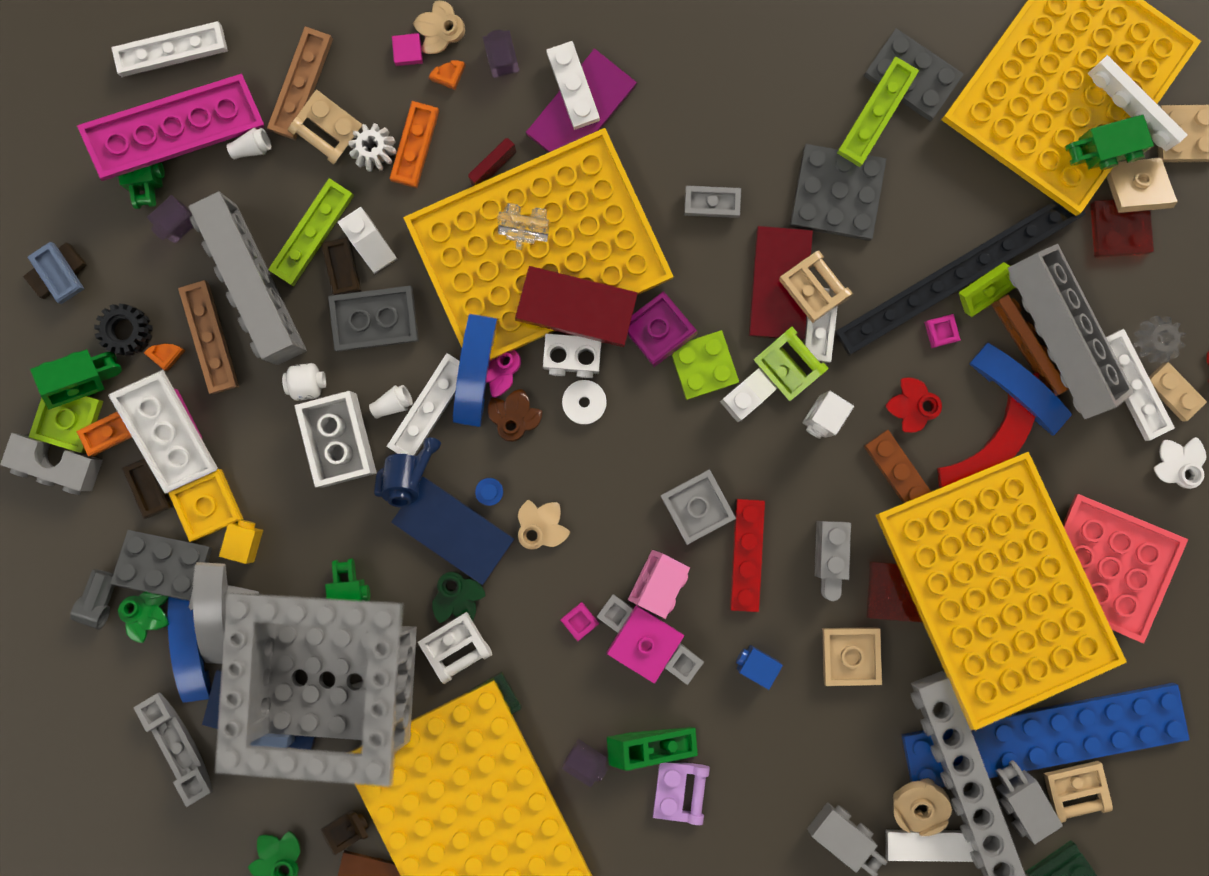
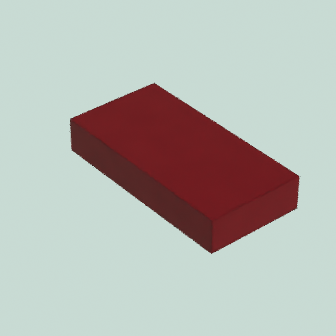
(492, 162)

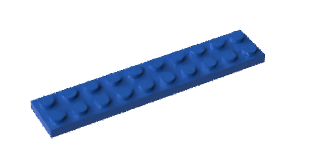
(1064, 733)

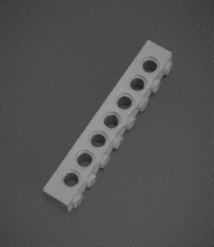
(981, 796)

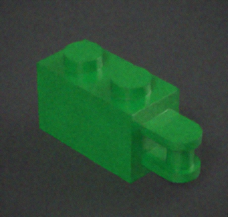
(1112, 143)
(143, 179)
(74, 376)
(346, 590)

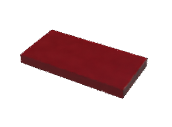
(771, 304)
(576, 306)

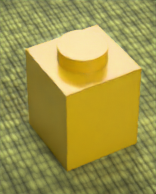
(241, 542)

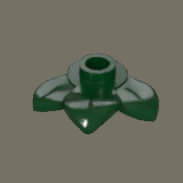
(456, 601)

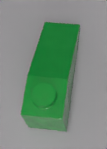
(651, 747)

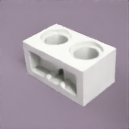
(573, 347)
(827, 415)

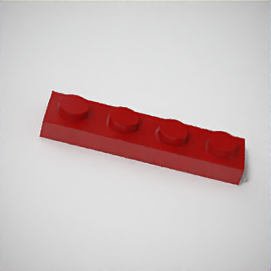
(747, 555)

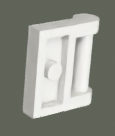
(451, 639)

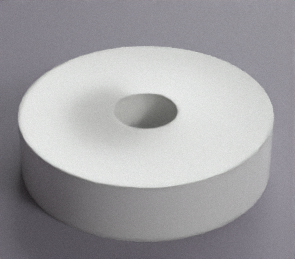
(582, 389)

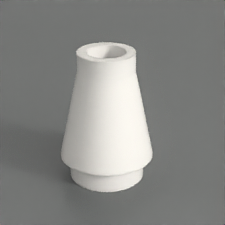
(250, 144)
(393, 401)

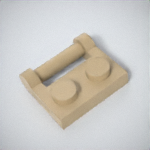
(331, 120)
(809, 292)
(1077, 783)

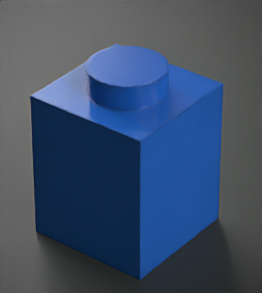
(758, 666)

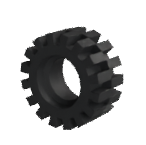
(107, 329)

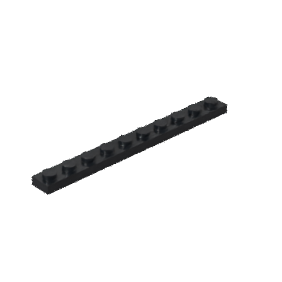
(954, 276)

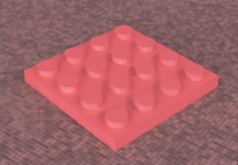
(1124, 562)

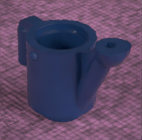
(402, 473)

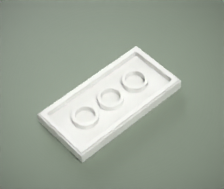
(163, 431)

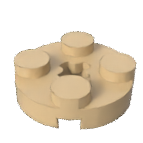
(922, 793)

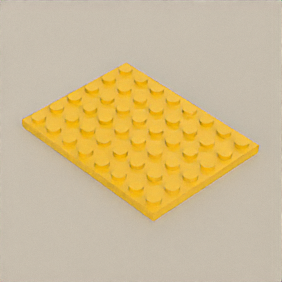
(1037, 92)
(593, 235)
(1000, 590)
(471, 798)

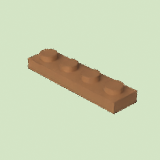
(300, 80)
(208, 337)

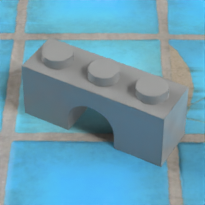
(30, 456)

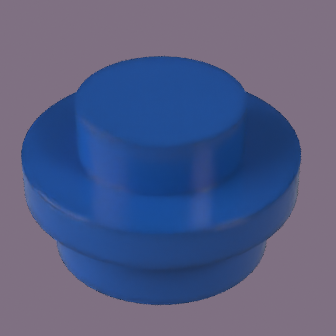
(489, 491)

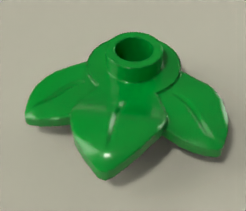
(145, 617)
(274, 854)

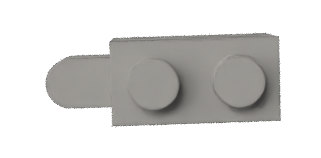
(832, 556)
(1026, 803)
(845, 839)

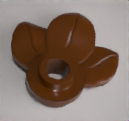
(516, 411)

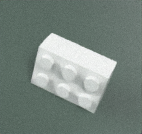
(335, 439)

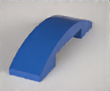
(473, 370)
(1022, 386)
(186, 660)

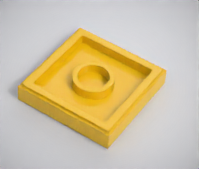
(205, 505)

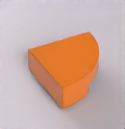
(448, 74)
(164, 355)

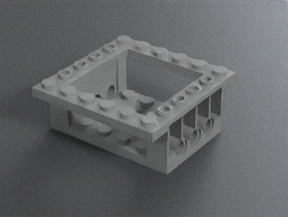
(278, 635)

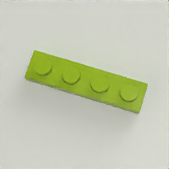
(877, 111)
(311, 232)

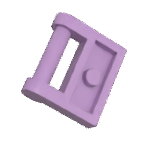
(671, 791)

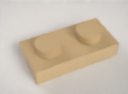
(1176, 392)

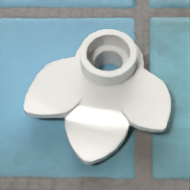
(1178, 460)

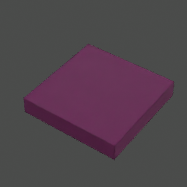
(660, 329)

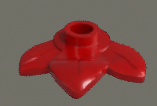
(910, 405)

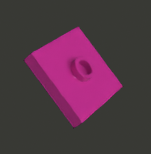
(645, 644)

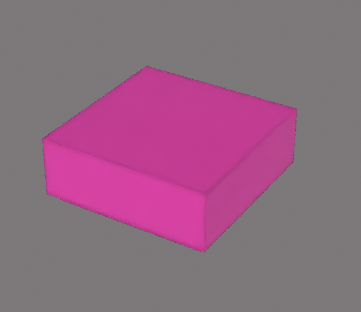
(407, 49)
(942, 331)
(579, 621)

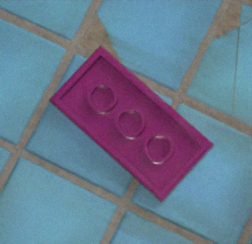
(609, 90)

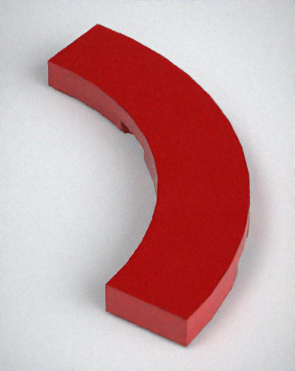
(1000, 448)

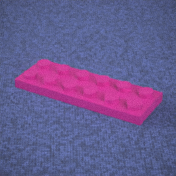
(170, 127)

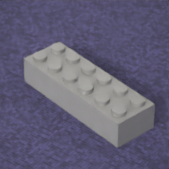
(246, 278)
(1070, 332)

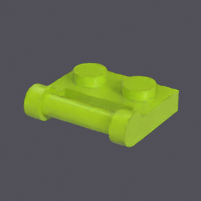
(784, 370)

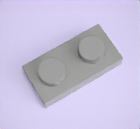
(712, 201)

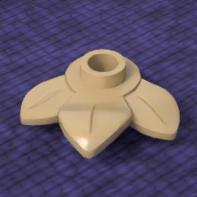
(436, 25)
(544, 522)

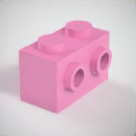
(659, 584)

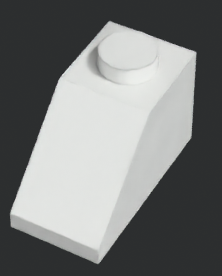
(367, 240)
(748, 395)

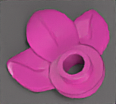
(501, 376)

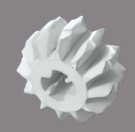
(367, 140)

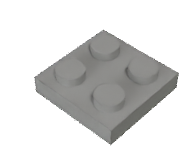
(698, 507)

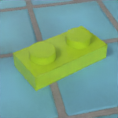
(986, 290)

